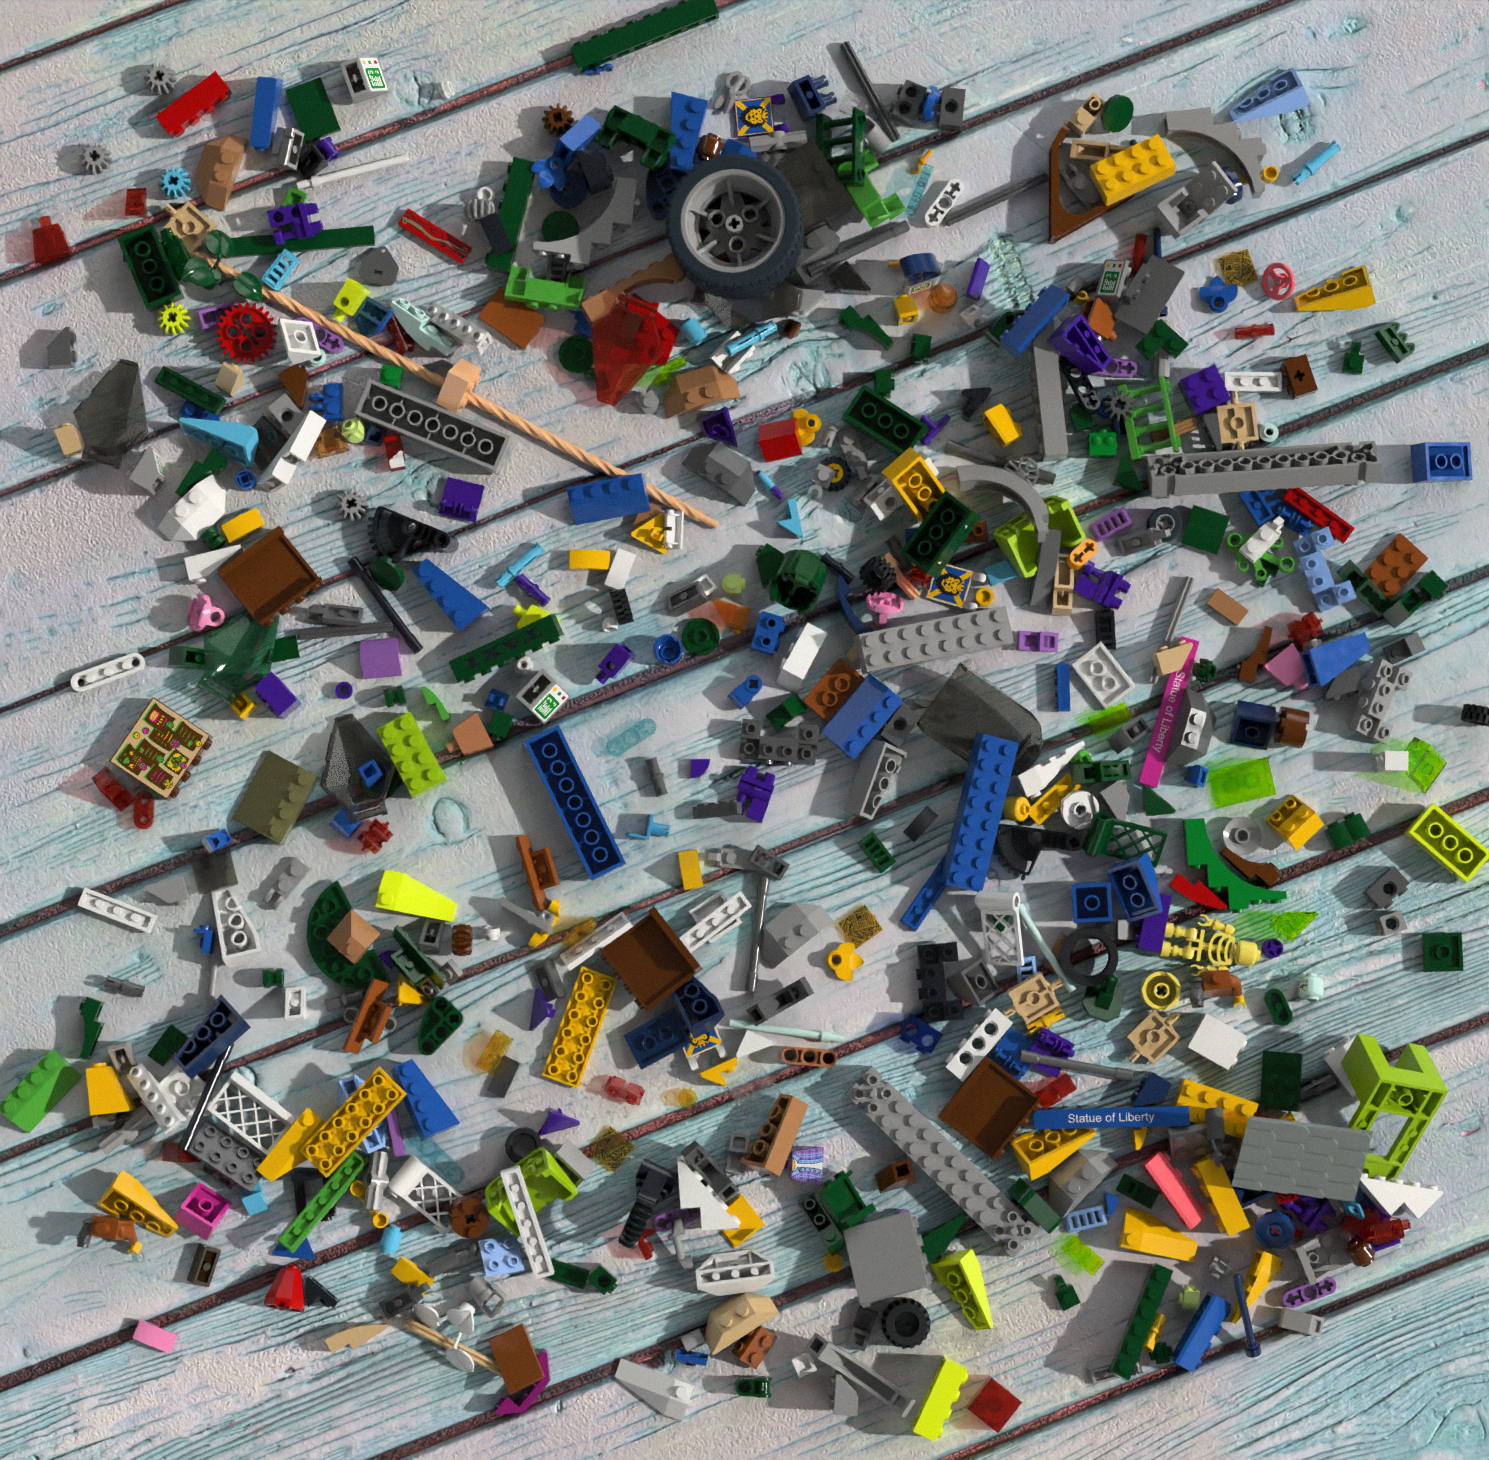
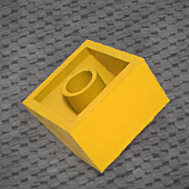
(1002, 426)

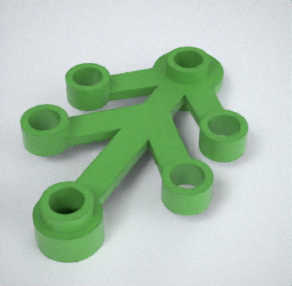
(1241, 540)

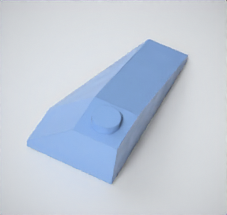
(1279, 97)

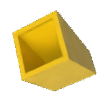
(106, 1091)

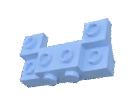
(1318, 573)

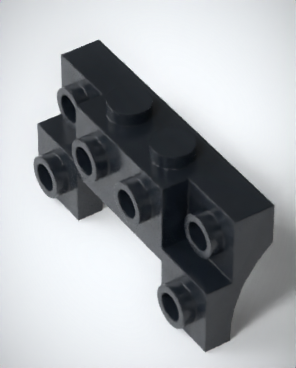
(933, 982)

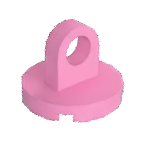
(884, 604)
(200, 613)

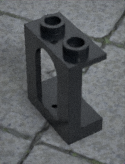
(299, 1190)

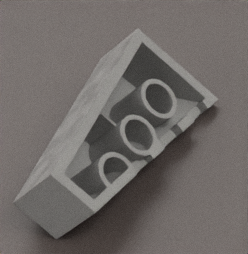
(873, 778)

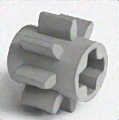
(1219, 1266)

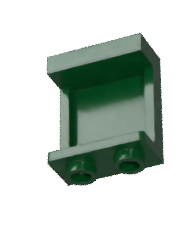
(843, 1201)

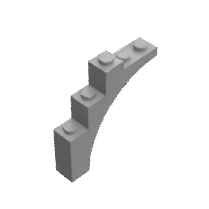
(1202, 125)
(577, 248)

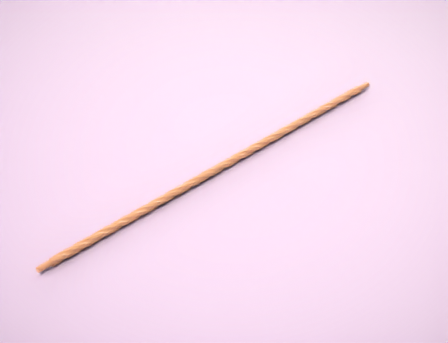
(473, 398)

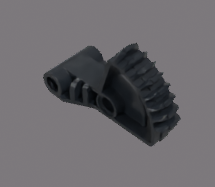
(402, 539)
(1030, 850)
(652, 1186)

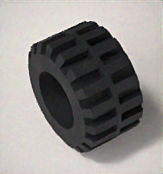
(905, 1340)

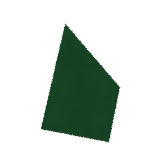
(286, 649)

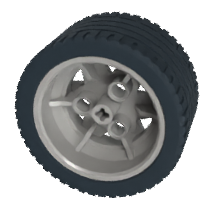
(729, 178)

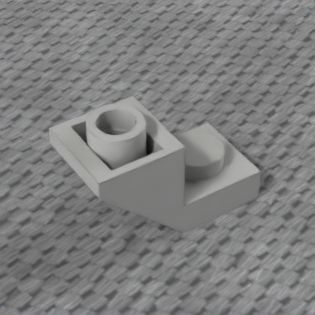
(451, 972)
(1301, 1322)

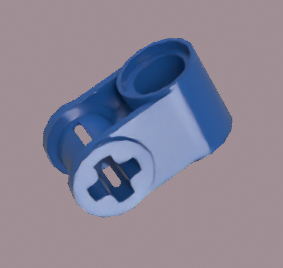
(743, 694)

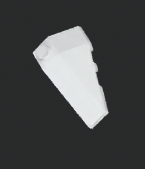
(1039, 776)
(236, 933)
(662, 1391)

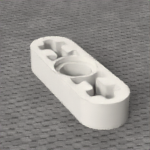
(947, 189)

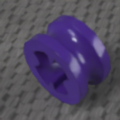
(350, 690)

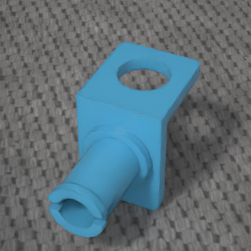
(651, 828)
(1350, 1205)

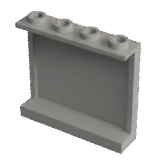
(887, 1258)

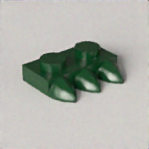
(1395, 342)

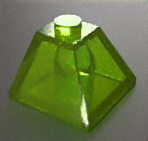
(1423, 764)
(1291, 924)

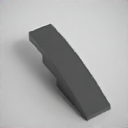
(1046, 564)

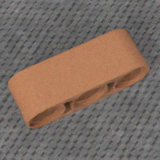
(818, 1056)

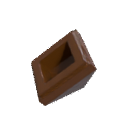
(790, 329)

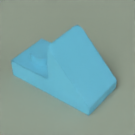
(792, 525)
(254, 1200)

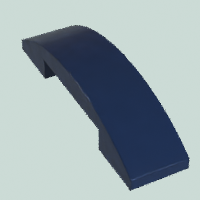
(842, 591)

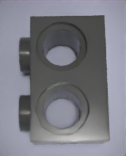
(911, 103)

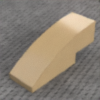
(1093, 151)
(1062, 587)
(354, 1336)

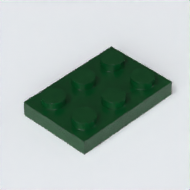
(1281, 1081)

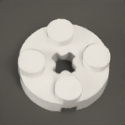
(1069, 806)

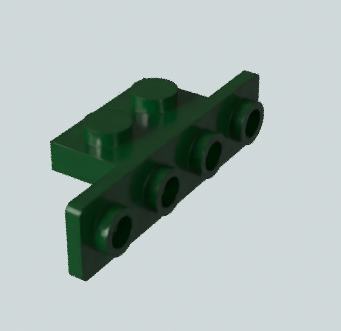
(413, 962)

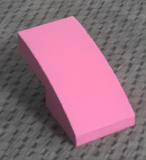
(155, 1336)

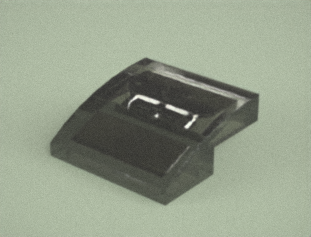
(269, 444)
(213, 871)

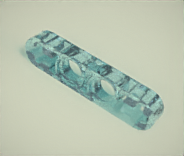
(432, 1157)

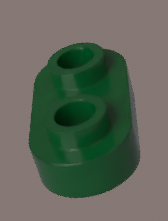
(1278, 1006)

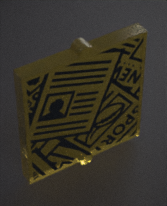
(1238, 268)
(860, 926)
(612, 1149)

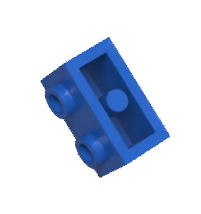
(767, 633)

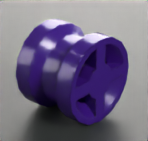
(1274, 950)

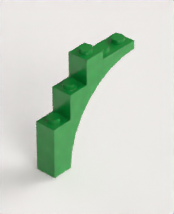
(1238, 892)

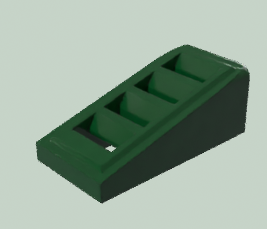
(871, 856)

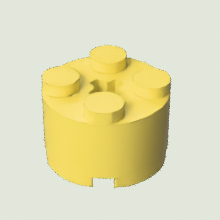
(1149, 988)

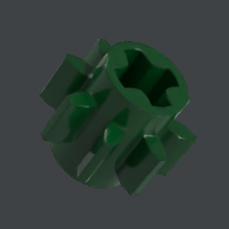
(1204, 670)
(1161, 1353)

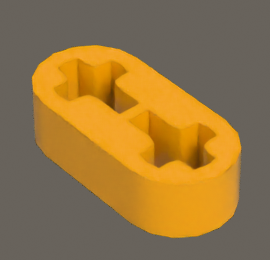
(1079, 551)

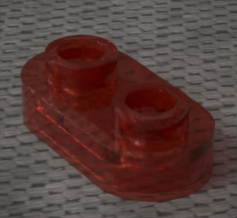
(142, 810)

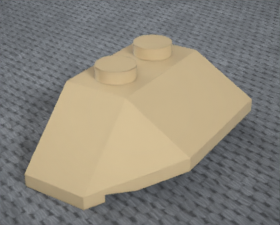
(737, 1318)

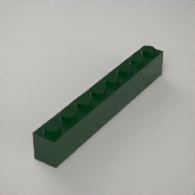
(643, 33)

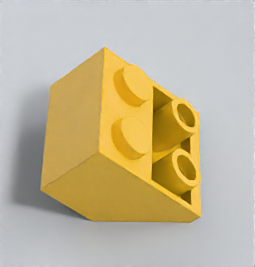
(1294, 822)

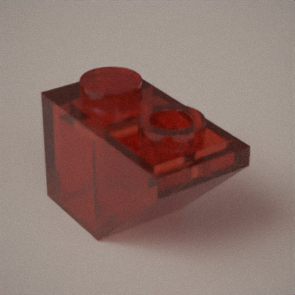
(113, 788)
(1352, 1223)

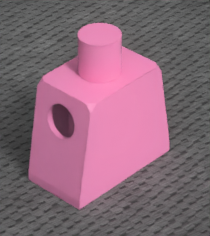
(1287, 668)

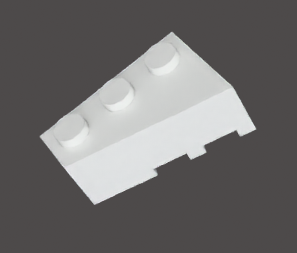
(801, 657)

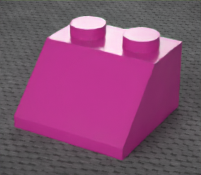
(202, 1211)

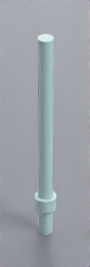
(1045, 949)
(824, 1036)

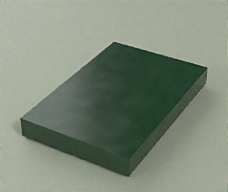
(313, 110)

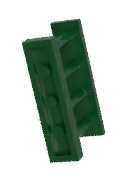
(825, 142)

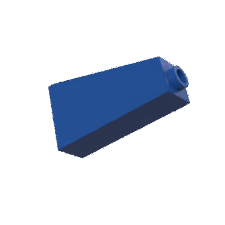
(265, 112)
(1330, 659)

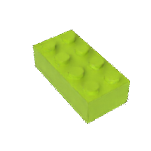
(411, 755)

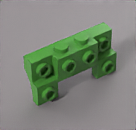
(867, 197)
(544, 293)

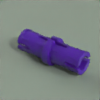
(532, 590)

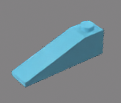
(233, 438)

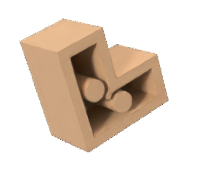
(458, 384)

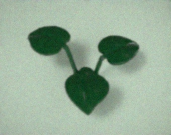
(199, 273)

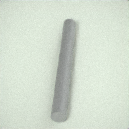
(213, 975)

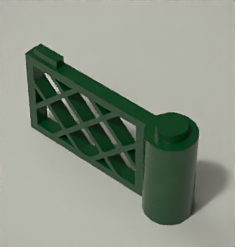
(1102, 828)

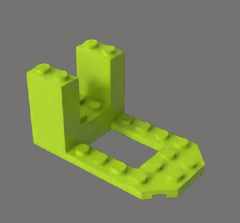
(1407, 1089)

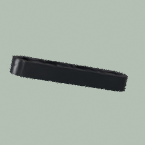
(1078, 382)

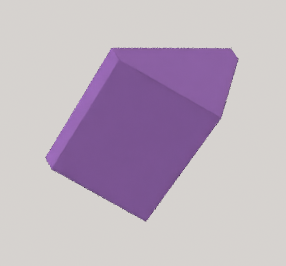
(380, 658)

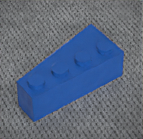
(687, 123)
(453, 599)
(423, 1103)

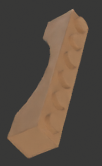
(660, 272)

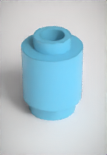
(693, 331)
(391, 1239)

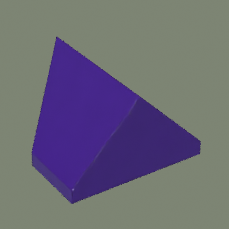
(719, 427)

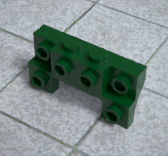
(638, 133)

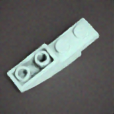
(416, 325)

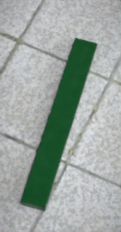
(323, 240)

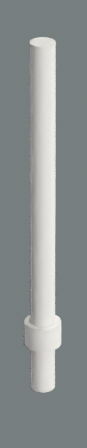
(316, 180)

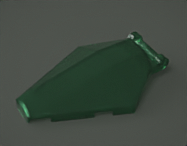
(238, 656)

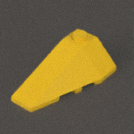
(1344, 293)
(286, 1152)
(130, 1199)
(1150, 1235)

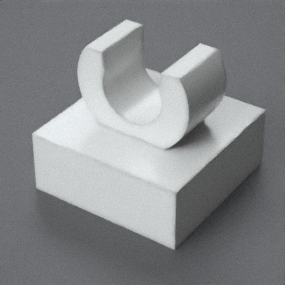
(972, 314)
(804, 1364)

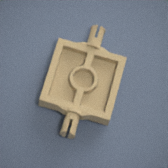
(189, 225)
(1237, 422)
(1033, 997)
(1153, 1037)

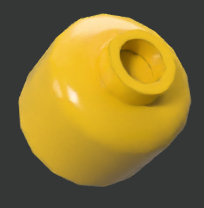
(1016, 808)

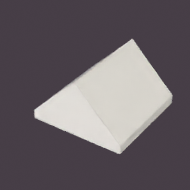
(299, 340)

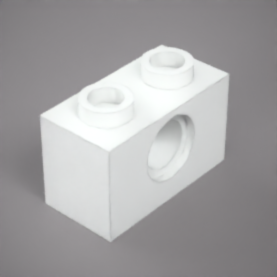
(1392, 762)

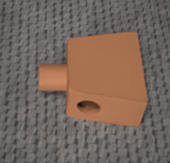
(470, 737)

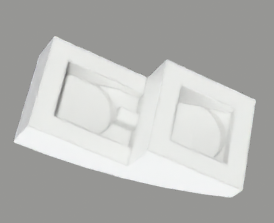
(620, 570)

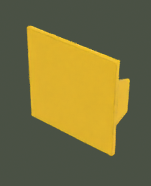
(749, 1221)

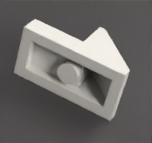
(295, 1003)

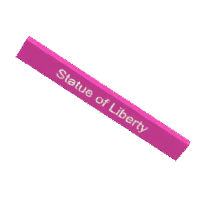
(1165, 720)

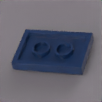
(658, 1039)

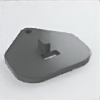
(380, 262)

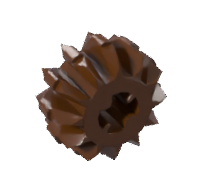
(550, 116)
(462, 940)

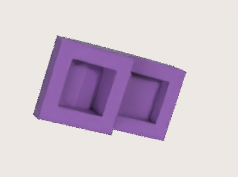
(1037, 641)

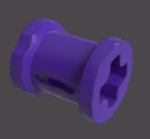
(328, 149)

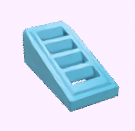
(286, 273)

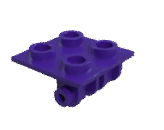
(461, 499)
(1051, 1045)

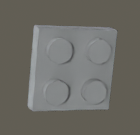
(1188, 1141)

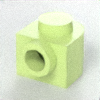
(353, 430)
(733, 584)
(1189, 1297)

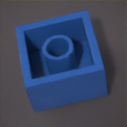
(1092, 901)

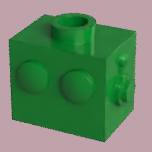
(1101, 444)

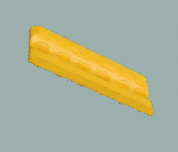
(579, 1027)
(353, 1122)

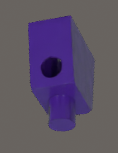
(620, 656)

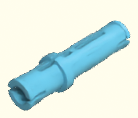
(1309, 168)
(767, 329)
(521, 563)

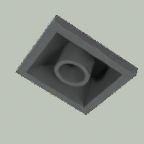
(974, 983)

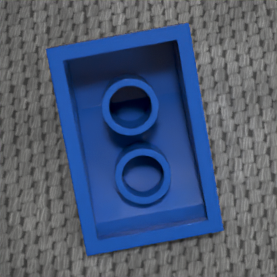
(1441, 462)
(1136, 887)

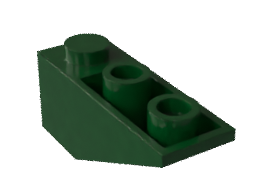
(822, 1224)

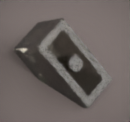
(848, 281)

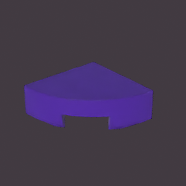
(699, 767)
(385, 956)

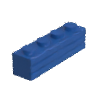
(1063, 687)

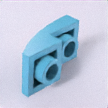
(1000, 573)

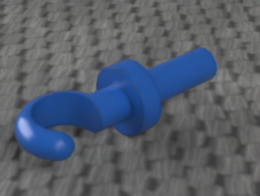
(598, 69)

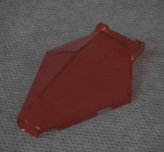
(624, 348)

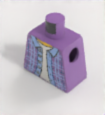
(806, 1165)

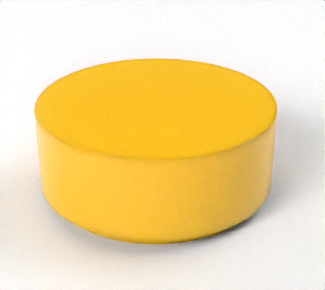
(984, 597)
(833, 1263)

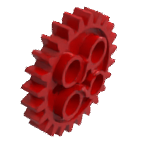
(233, 344)

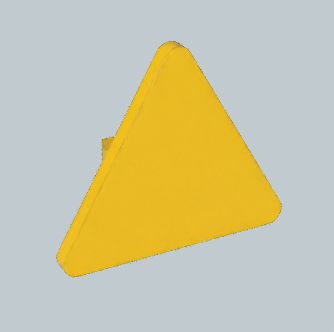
(652, 533)
(408, 994)

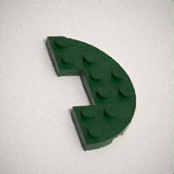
(322, 920)

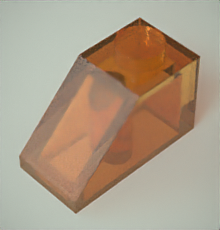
(734, 616)

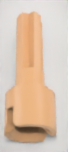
(901, 580)

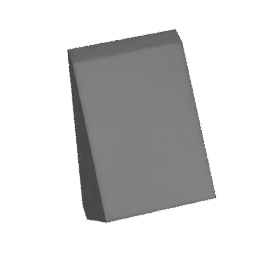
(122, 1057)

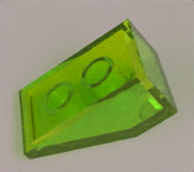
(1242, 782)

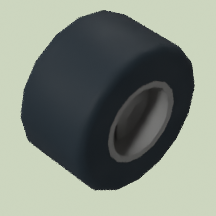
(1167, 519)

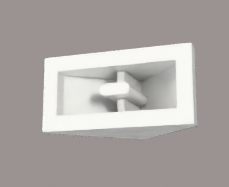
(751, 1043)

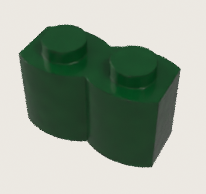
(1347, 831)

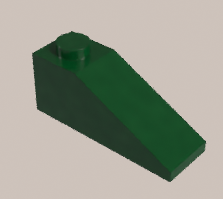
(938, 1239)

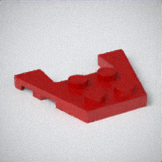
(667, 332)

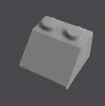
(573, 1163)

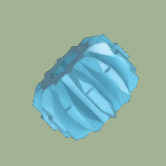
(171, 189)

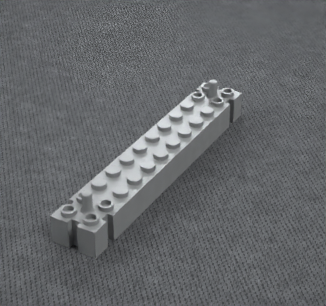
(1263, 469)
(942, 1162)

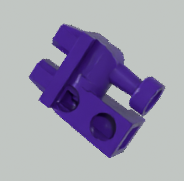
(300, 220)
(1104, 590)
(757, 790)
(1311, 1212)

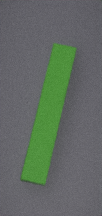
(323, 1202)

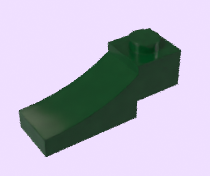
(852, 321)
(214, 463)
(1364, 588)
(1100, 772)
(91, 1011)

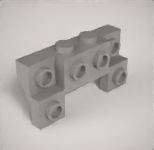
(1376, 698)

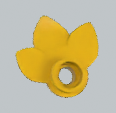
(805, 431)
(847, 961)

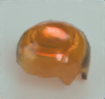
(942, 298)

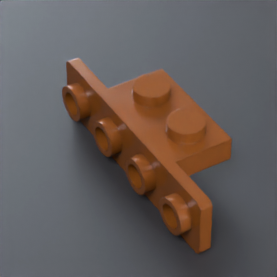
(538, 869)
(370, 1018)

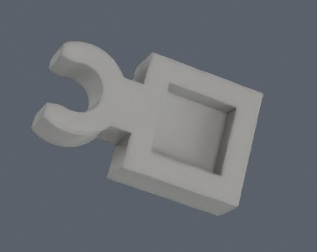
(822, 478)

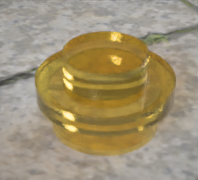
(687, 1098)

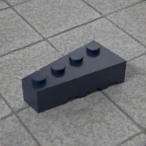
(211, 1038)

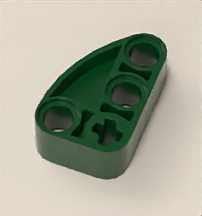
(435, 1019)
(1035, 1206)

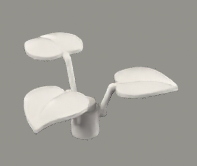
(460, 1318)

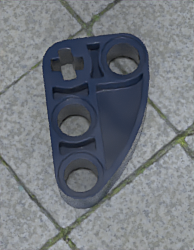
(656, 194)
(919, 268)

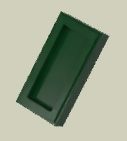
(569, 1274)

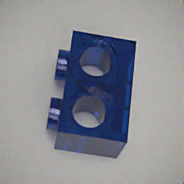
(921, 1030)

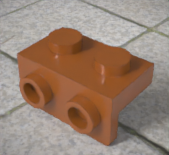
(754, 1346)

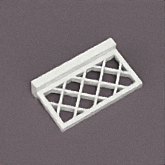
(262, 1099)

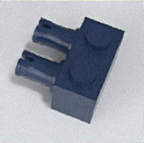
(806, 97)

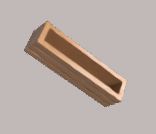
(1181, 428)

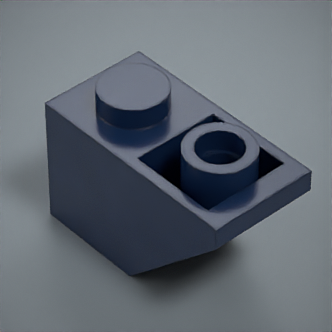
(1152, 1090)

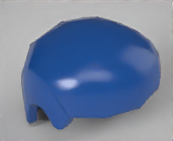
(667, 649)

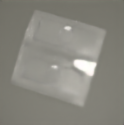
(754, 1090)

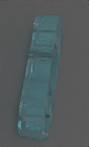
(919, 190)
(630, 745)

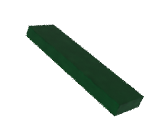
(190, 391)

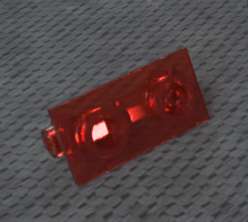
(401, 342)
(631, 1095)

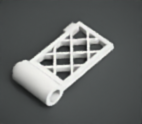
(999, 904)
(406, 1181)

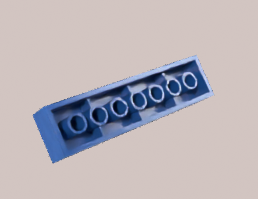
(575, 803)
(979, 812)

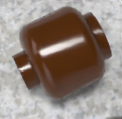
(709, 146)
(1359, 1252)

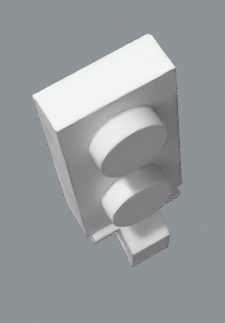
(1262, 540)

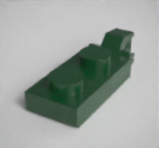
(175, 251)

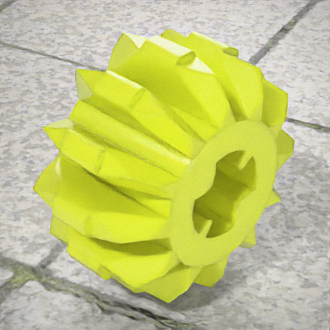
(180, 316)

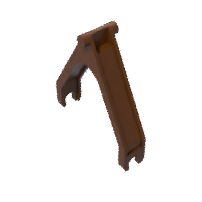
(1061, 221)

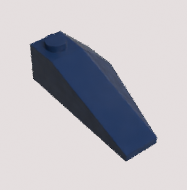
(698, 1007)

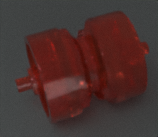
(1302, 629)
(373, 838)

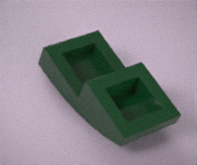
(1137, 1191)

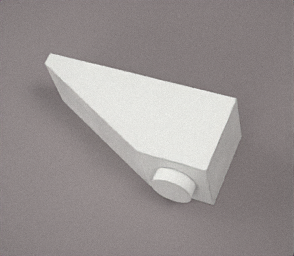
(208, 564)

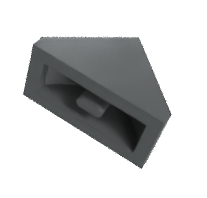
(432, 933)

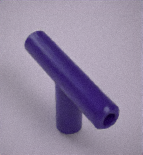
(934, 428)

